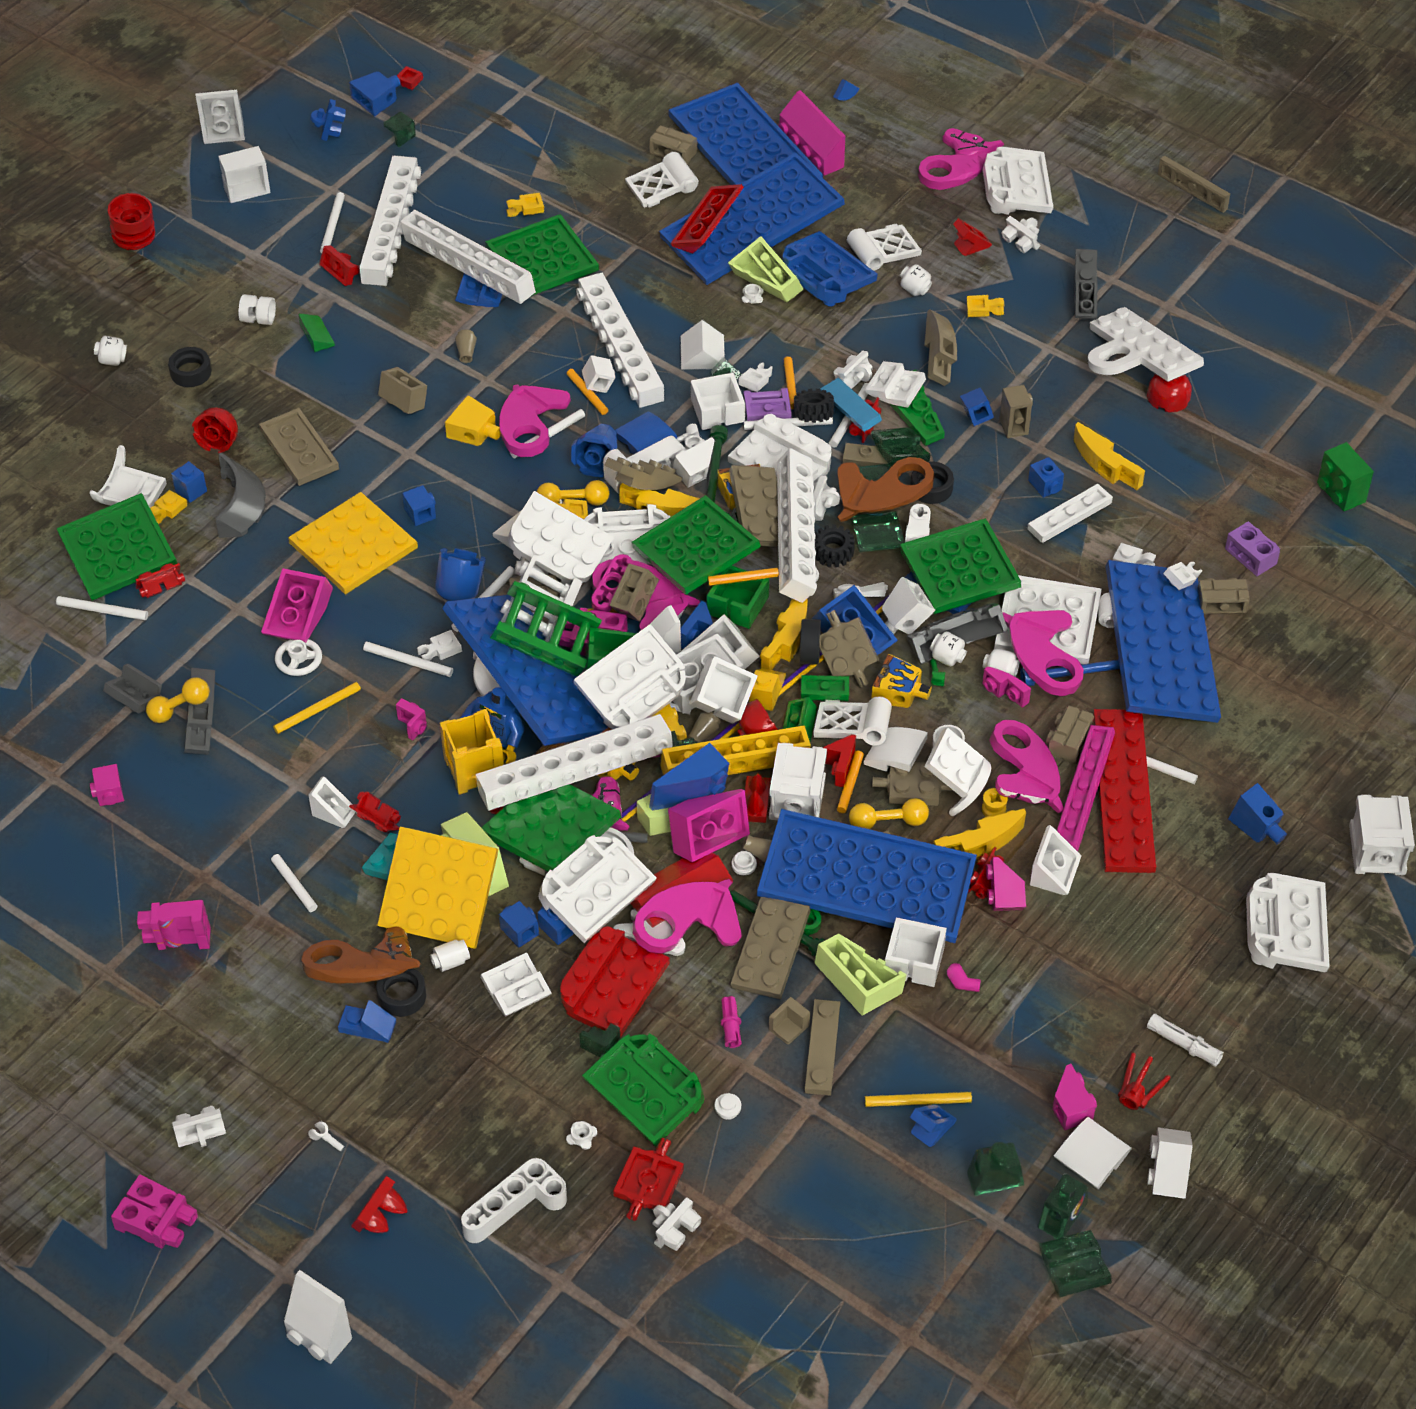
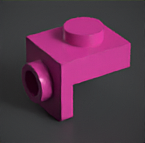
(413, 716)

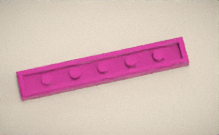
(1085, 784)

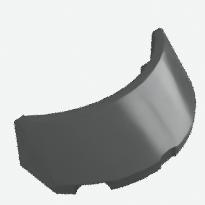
(247, 503)
(967, 625)

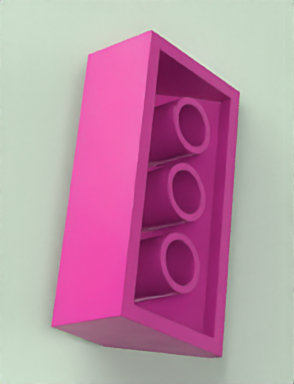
(813, 133)

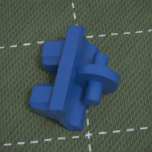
(321, 118)

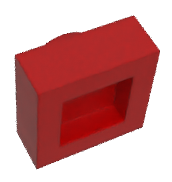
(410, 77)

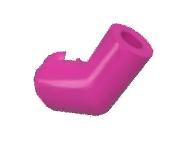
(960, 979)

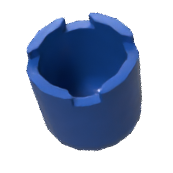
(459, 574)

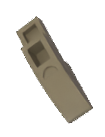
(942, 345)
(643, 475)

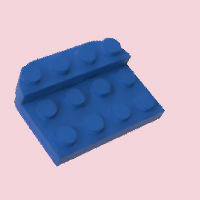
(826, 268)

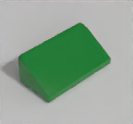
(315, 332)
(801, 713)

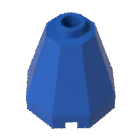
(591, 449)

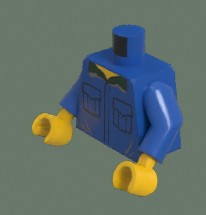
(503, 719)

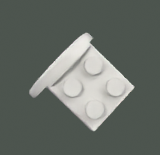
(128, 482)
(958, 768)

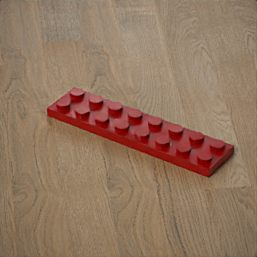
(1126, 796)

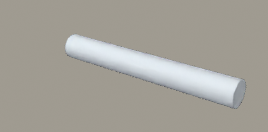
(1171, 770)
(294, 883)

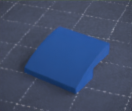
(476, 293)
(643, 432)

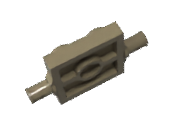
(847, 648)
(914, 784)

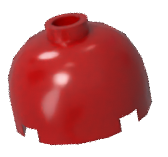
(1171, 394)
(215, 429)
(755, 720)

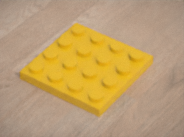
(353, 542)
(438, 886)

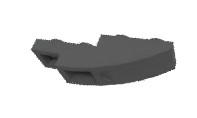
(1085, 284)
(200, 717)

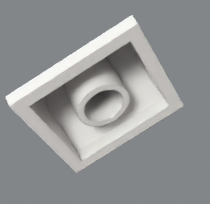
(701, 347)
(1054, 863)

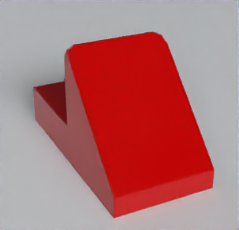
(970, 239)
(840, 756)

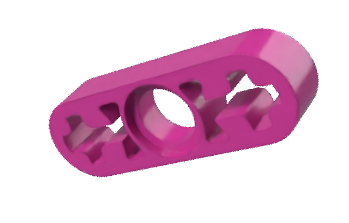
(610, 574)

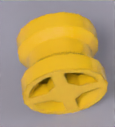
(997, 807)

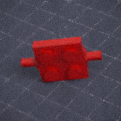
(648, 1179)

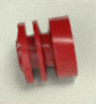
(131, 221)

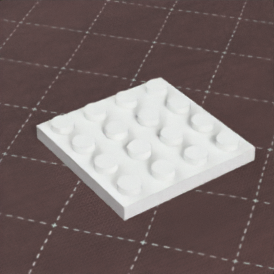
(1049, 595)

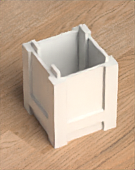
(797, 780)
(1381, 835)

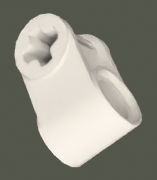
(918, 522)

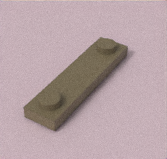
(1193, 184)
(822, 1047)

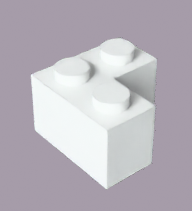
(1172, 1162)

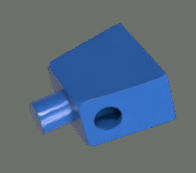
(374, 91)
(1258, 815)

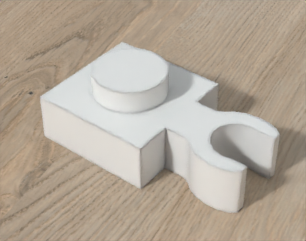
(755, 379)
(1181, 575)
(442, 645)

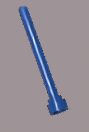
(1062, 672)

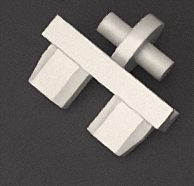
(1024, 230)
(856, 369)
(823, 497)
(198, 1127)
(668, 1232)

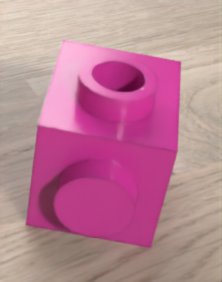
(107, 785)

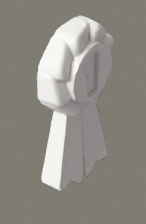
(873, 590)

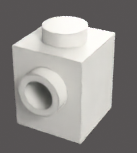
(598, 374)

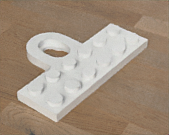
(1143, 345)

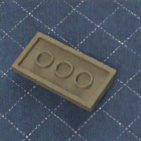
(299, 446)
(756, 501)
(770, 947)

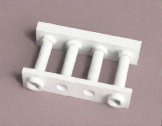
(567, 595)

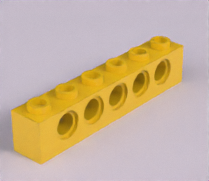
(742, 752)

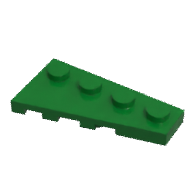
(921, 418)

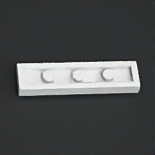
(1070, 513)

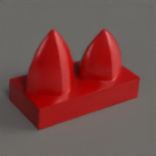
(339, 265)
(757, 797)
(385, 1198)

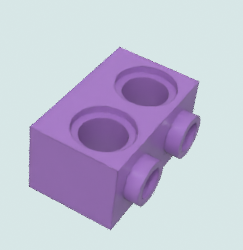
(1252, 548)

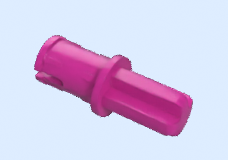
(731, 1022)

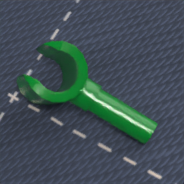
(938, 678)

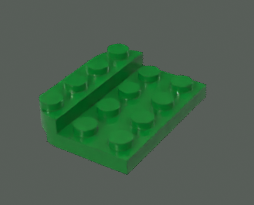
(646, 1085)

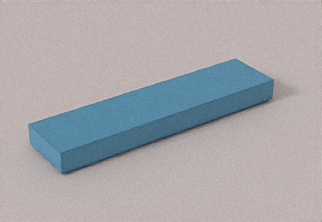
(852, 405)

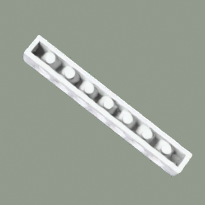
(386, 228)
(468, 256)
(620, 340)
(796, 526)
(573, 762)

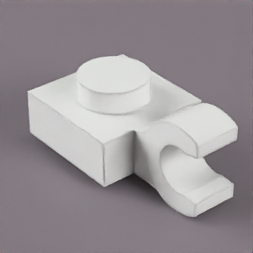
(1131, 554)

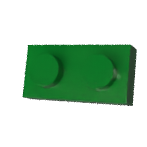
(825, 687)

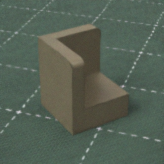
(789, 1020)

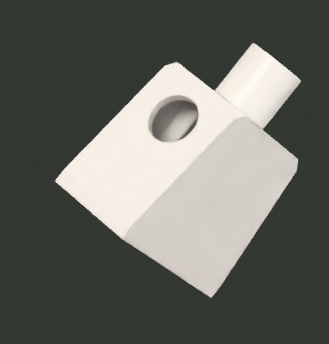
(906, 607)

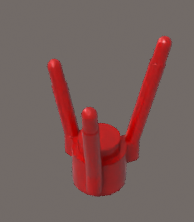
(1133, 1094)

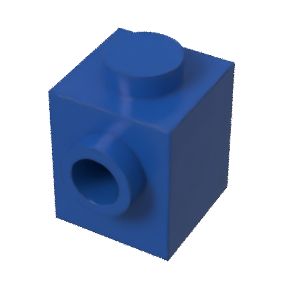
(977, 406)
(1046, 477)
(189, 482)
(419, 505)
(519, 923)
(553, 926)

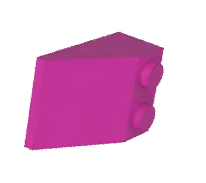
(297, 605)
(708, 823)

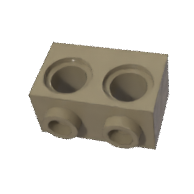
(634, 592)

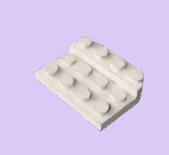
(1017, 181)
(773, 438)
(625, 528)
(559, 539)
(633, 680)
(594, 885)
(1288, 922)

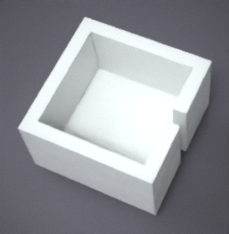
(244, 174)
(717, 400)
(723, 689)
(916, 950)

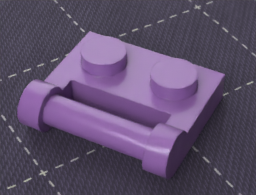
(767, 402)

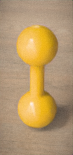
(595, 492)
(193, 691)
(913, 812)

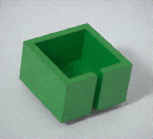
(1345, 476)
(738, 600)
(603, 642)

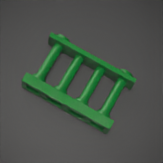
(529, 643)

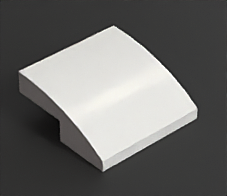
(895, 384)
(898, 749)
(515, 984)
(1092, 1152)

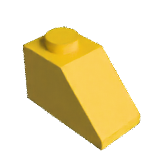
(767, 687)

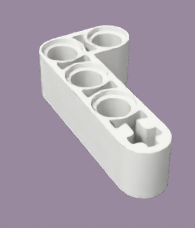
(661, 452)
(480, 1221)

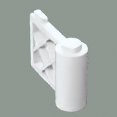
(674, 172)
(872, 251)
(871, 721)

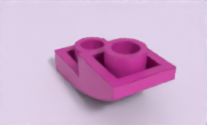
(1004, 683)

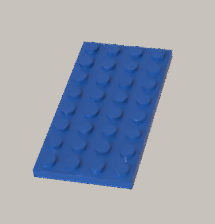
(735, 133)
(769, 206)
(1161, 644)
(538, 690)
(865, 873)

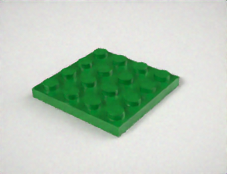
(547, 251)
(695, 544)
(116, 546)
(960, 565)
(550, 825)

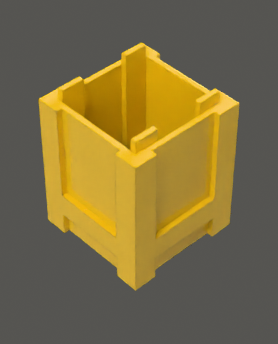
(470, 748)

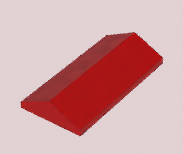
(706, 217)
(706, 869)

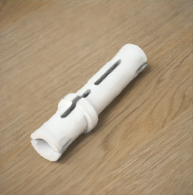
(1195, 1045)

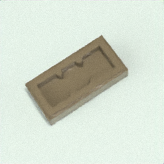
(862, 455)

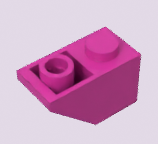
(1007, 887)
(1072, 1100)

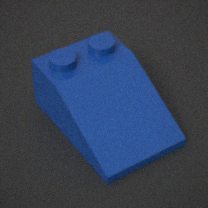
(852, 605)
(695, 777)

